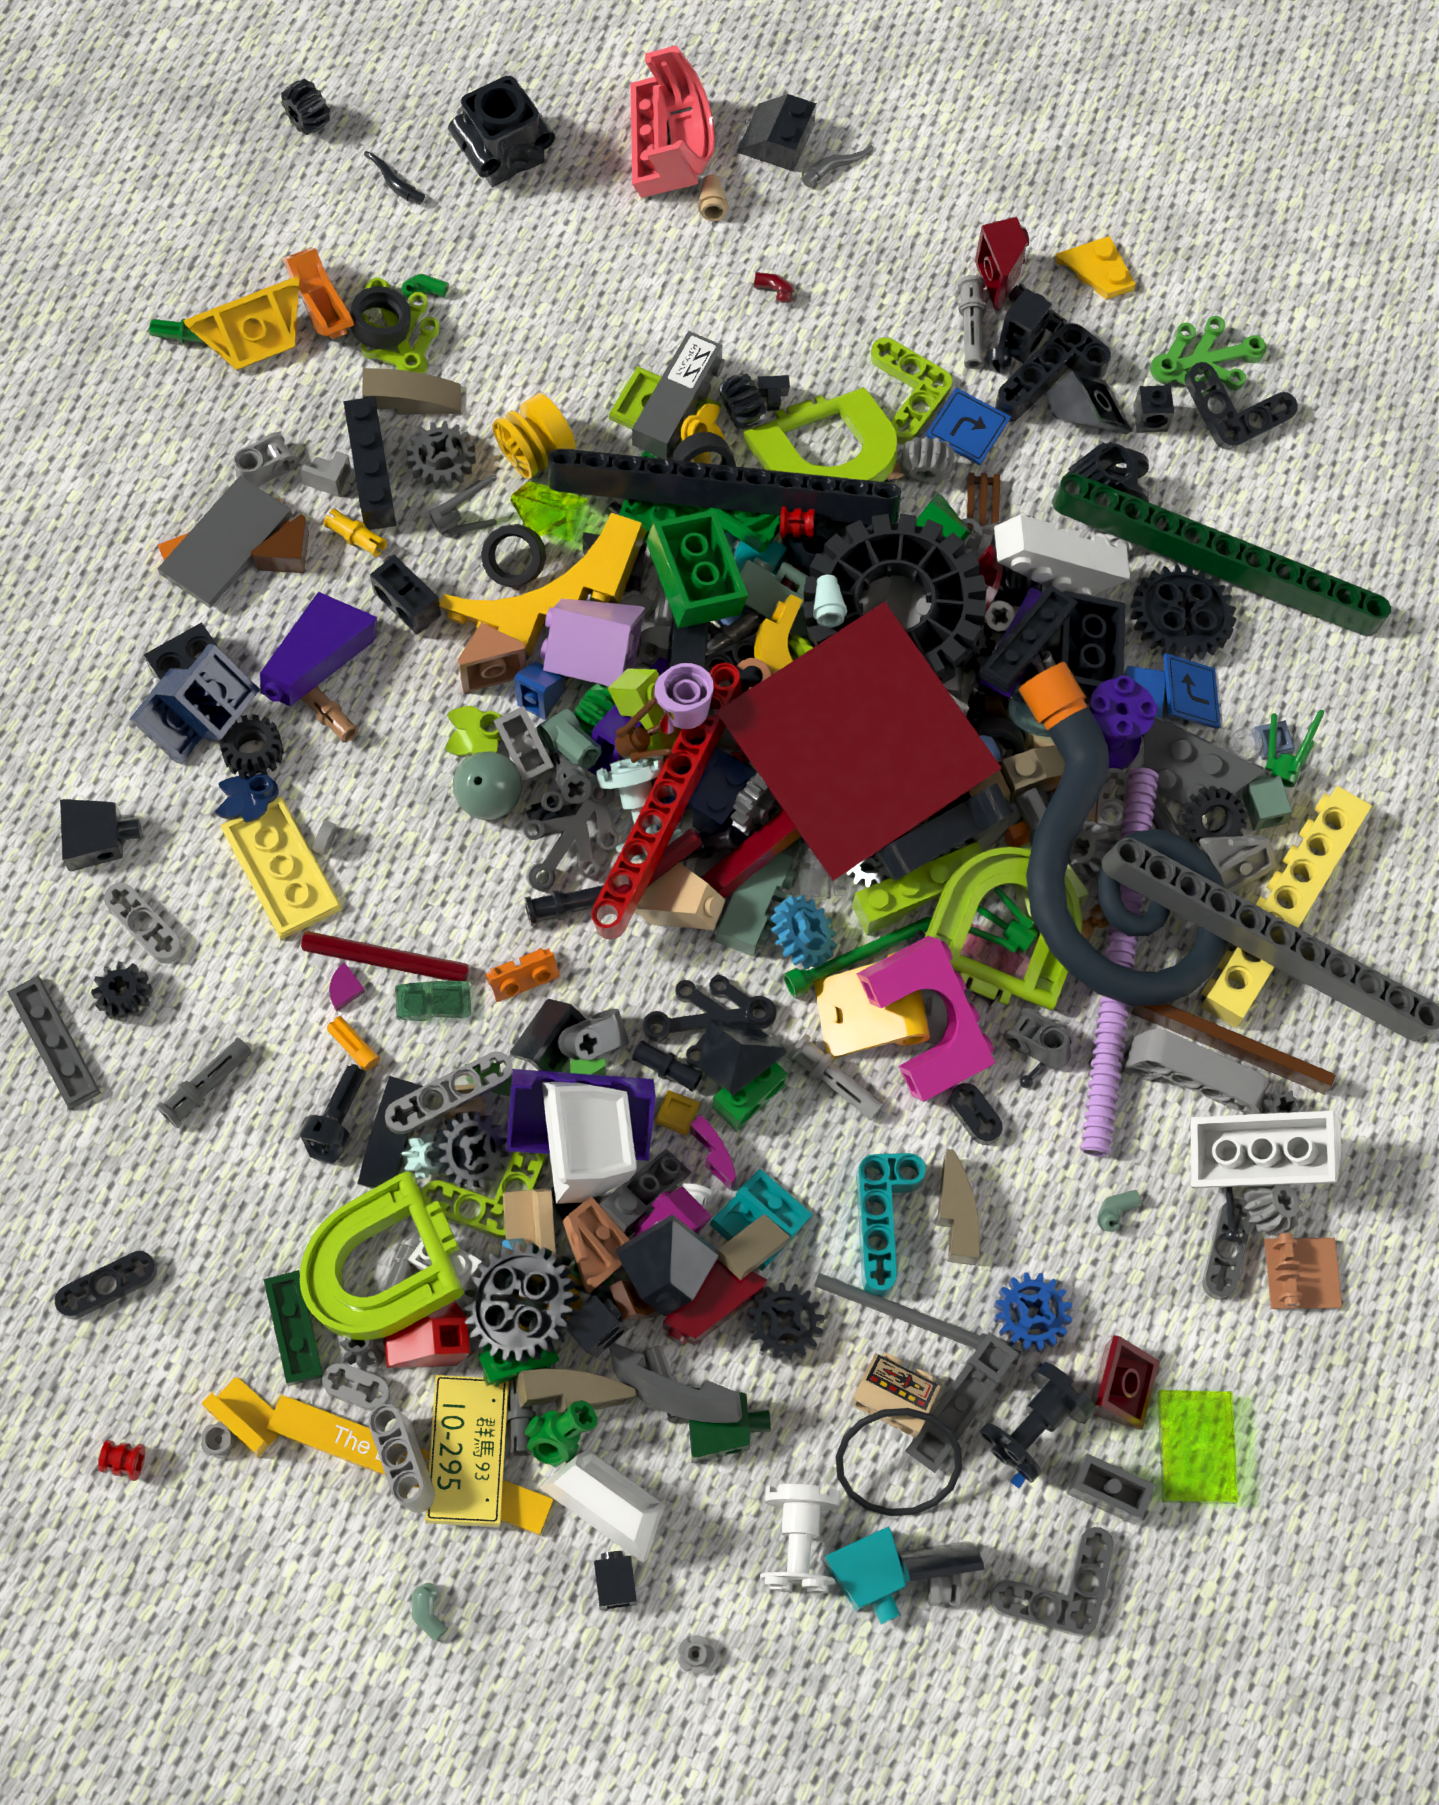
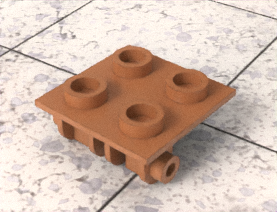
(1302, 1272)

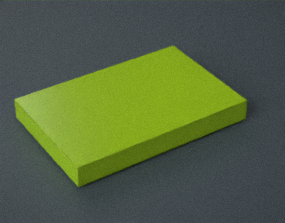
(636, 395)

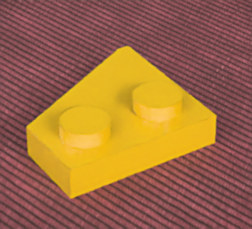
(1099, 266)

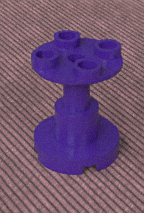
(1124, 715)

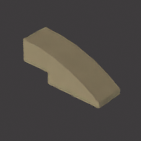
(411, 392)
(958, 1211)
(567, 1386)

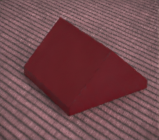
(1124, 1383)

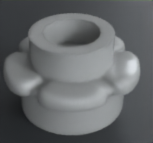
(209, 1442)
(699, 1664)

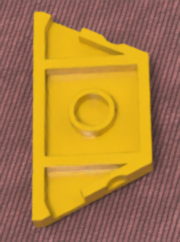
(252, 325)

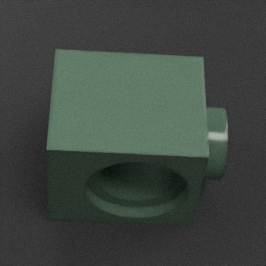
(1266, 802)

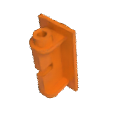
(535, 970)

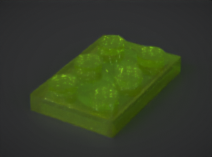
(1197, 1447)

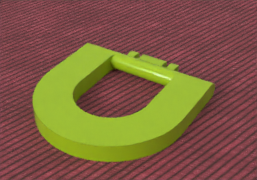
(861, 416)
(957, 910)
(401, 1304)

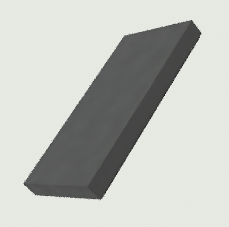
(222, 541)

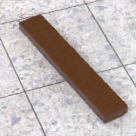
(1237, 1046)

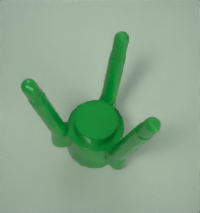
(1287, 765)
(1018, 933)

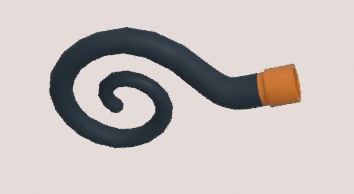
(1061, 708)

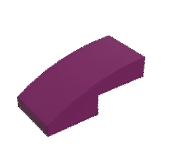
(718, 1160)

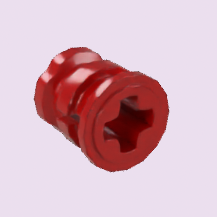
(791, 521)
(122, 1459)

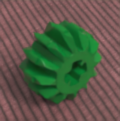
(593, 707)

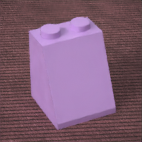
(592, 639)

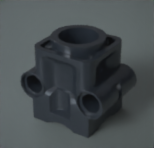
(501, 130)

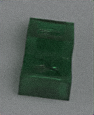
(432, 999)

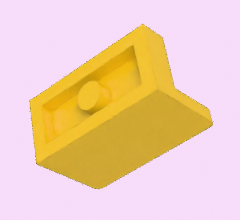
(243, 1415)

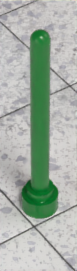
(801, 980)

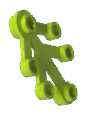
(406, 353)

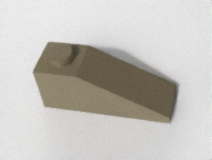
(1033, 769)

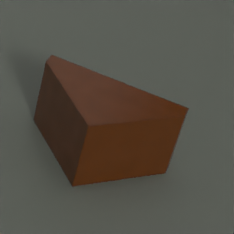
(285, 549)

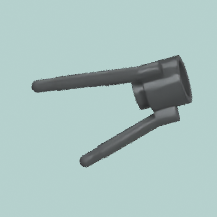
(447, 515)

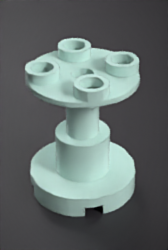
(634, 788)

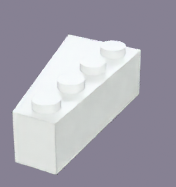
(1060, 556)

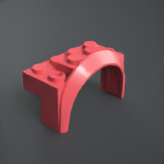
(692, 133)

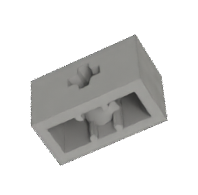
(523, 743)

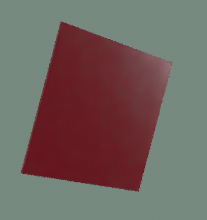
(858, 740)

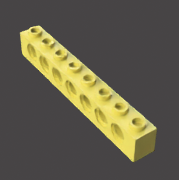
(1347, 814)

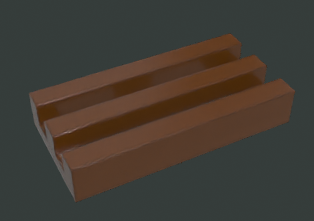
(983, 480)

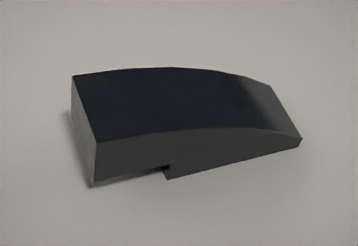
(385, 1148)

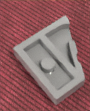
(1240, 858)

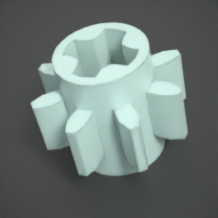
(419, 1156)

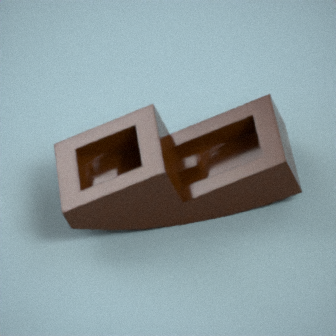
(630, 1302)

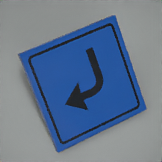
(968, 426)
(1191, 691)

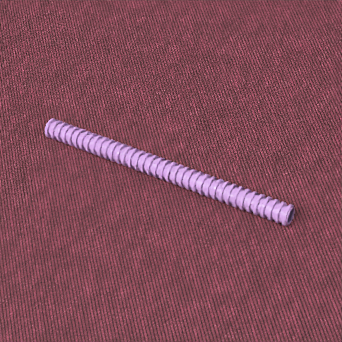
(1112, 1012)

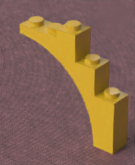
(599, 573)

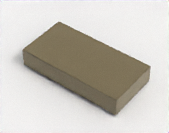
(752, 1246)

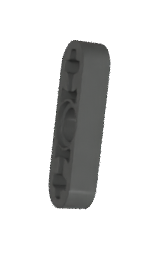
(1211, 1270)

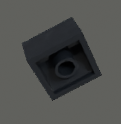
(779, 131)

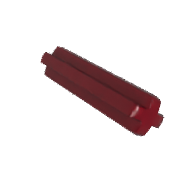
(673, 854)

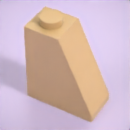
(681, 901)

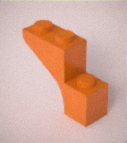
(320, 298)

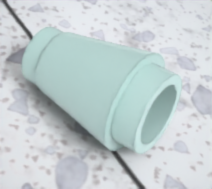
(829, 603)

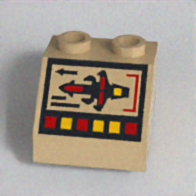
(893, 1387)

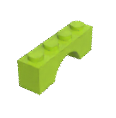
(891, 900)

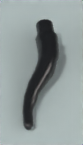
(396, 184)

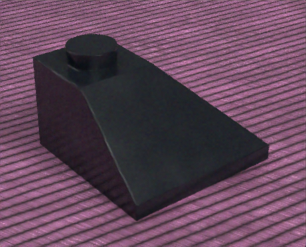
(1086, 402)
(667, 1264)

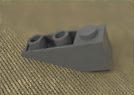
(636, 1197)

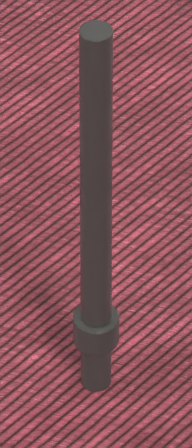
(901, 1312)

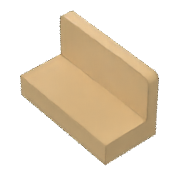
(530, 1217)

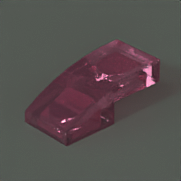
(991, 954)

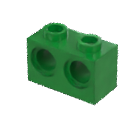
(751, 1099)

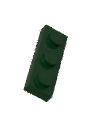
(293, 1329)

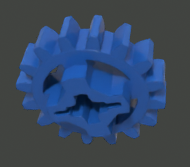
(1044, 1320)

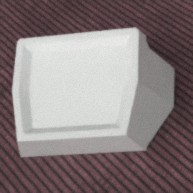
(588, 1139)
(608, 1502)

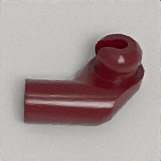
(775, 282)

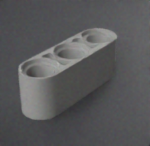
(413, 1469)

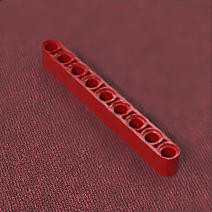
(662, 814)

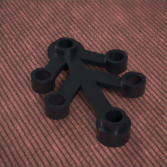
(712, 1012)

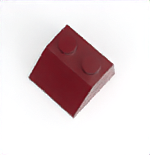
(1001, 257)

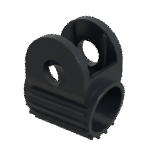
(1100, 467)

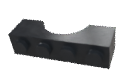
(369, 463)

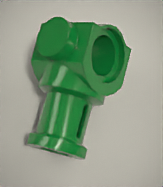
(557, 1434)

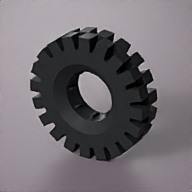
(919, 553)

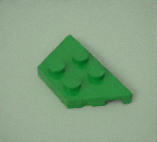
(752, 528)

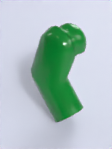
(425, 285)

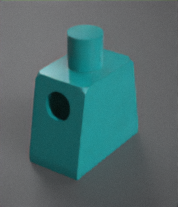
(869, 1573)

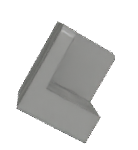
(327, 475)

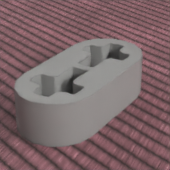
(359, 1378)

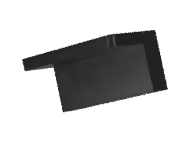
(541, 1037)

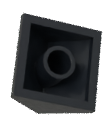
(737, 1053)

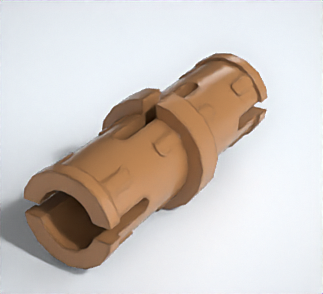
(330, 714)

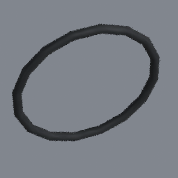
(899, 1412)

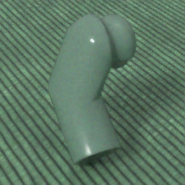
(1113, 1208)
(423, 1608)

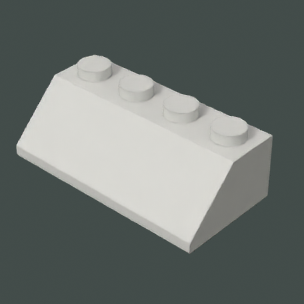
(1265, 1149)

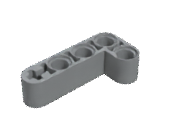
(1196, 1068)

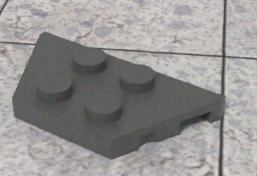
(1192, 763)

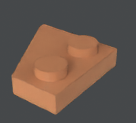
(594, 1242)

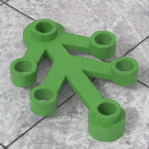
(1180, 365)

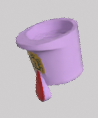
(684, 695)

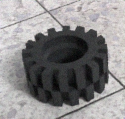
(252, 762)
(1209, 798)

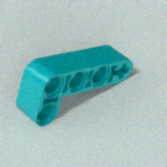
(883, 1224)

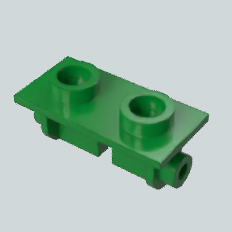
(501, 1371)

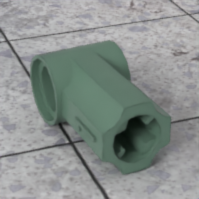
(566, 735)

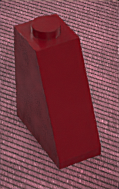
(714, 1304)

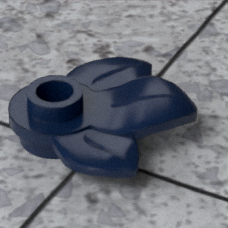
(247, 797)

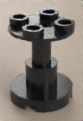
(1046, 1412)

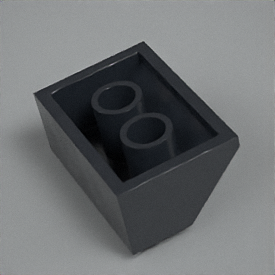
(1093, 641)

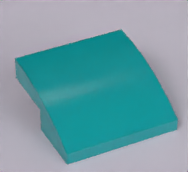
(759, 1197)

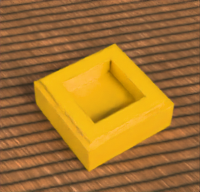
(677, 1112)

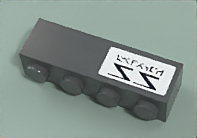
(678, 394)

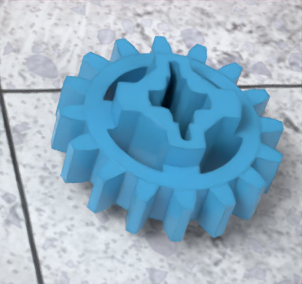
(803, 932)

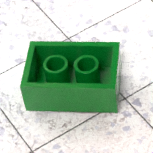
(696, 568)

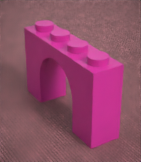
(962, 1047)

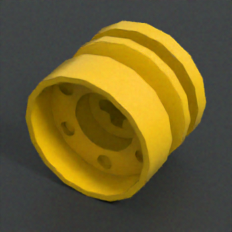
(532, 434)

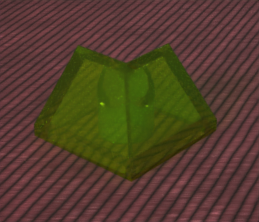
(549, 510)

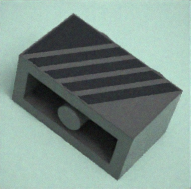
(1111, 1489)

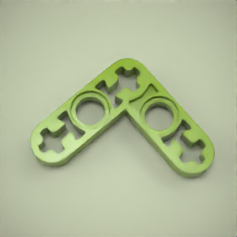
(922, 391)
(497, 1210)

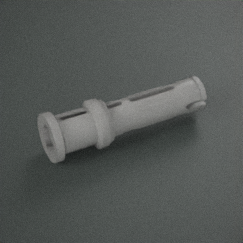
(972, 311)
(822, 1067)

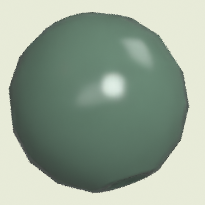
(487, 785)

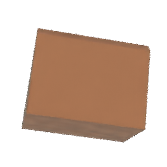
(490, 659)

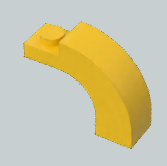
(772, 637)

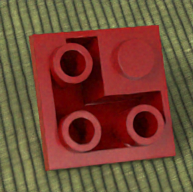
(430, 1342)

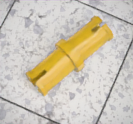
(355, 532)

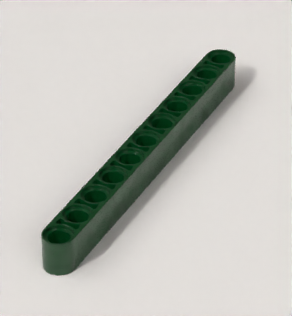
(1220, 554)

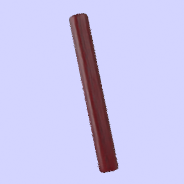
(384, 957)

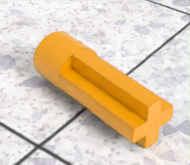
(353, 1043)

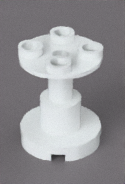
(800, 1522)

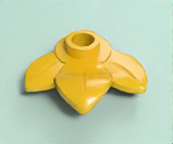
(702, 422)

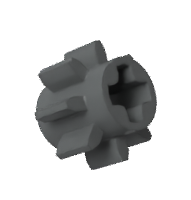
(1284, 1102)
(363, 1356)

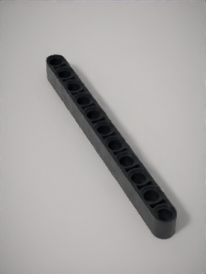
(720, 486)

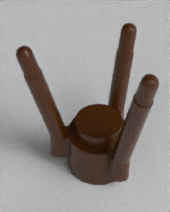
(633, 741)

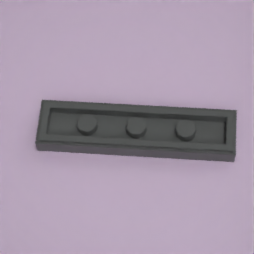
(54, 1042)

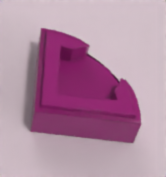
(344, 987)

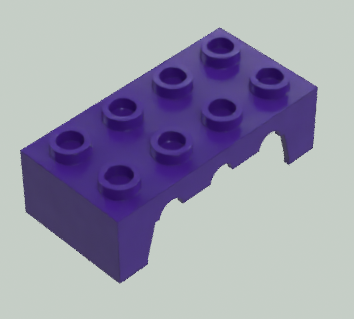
(527, 1111)

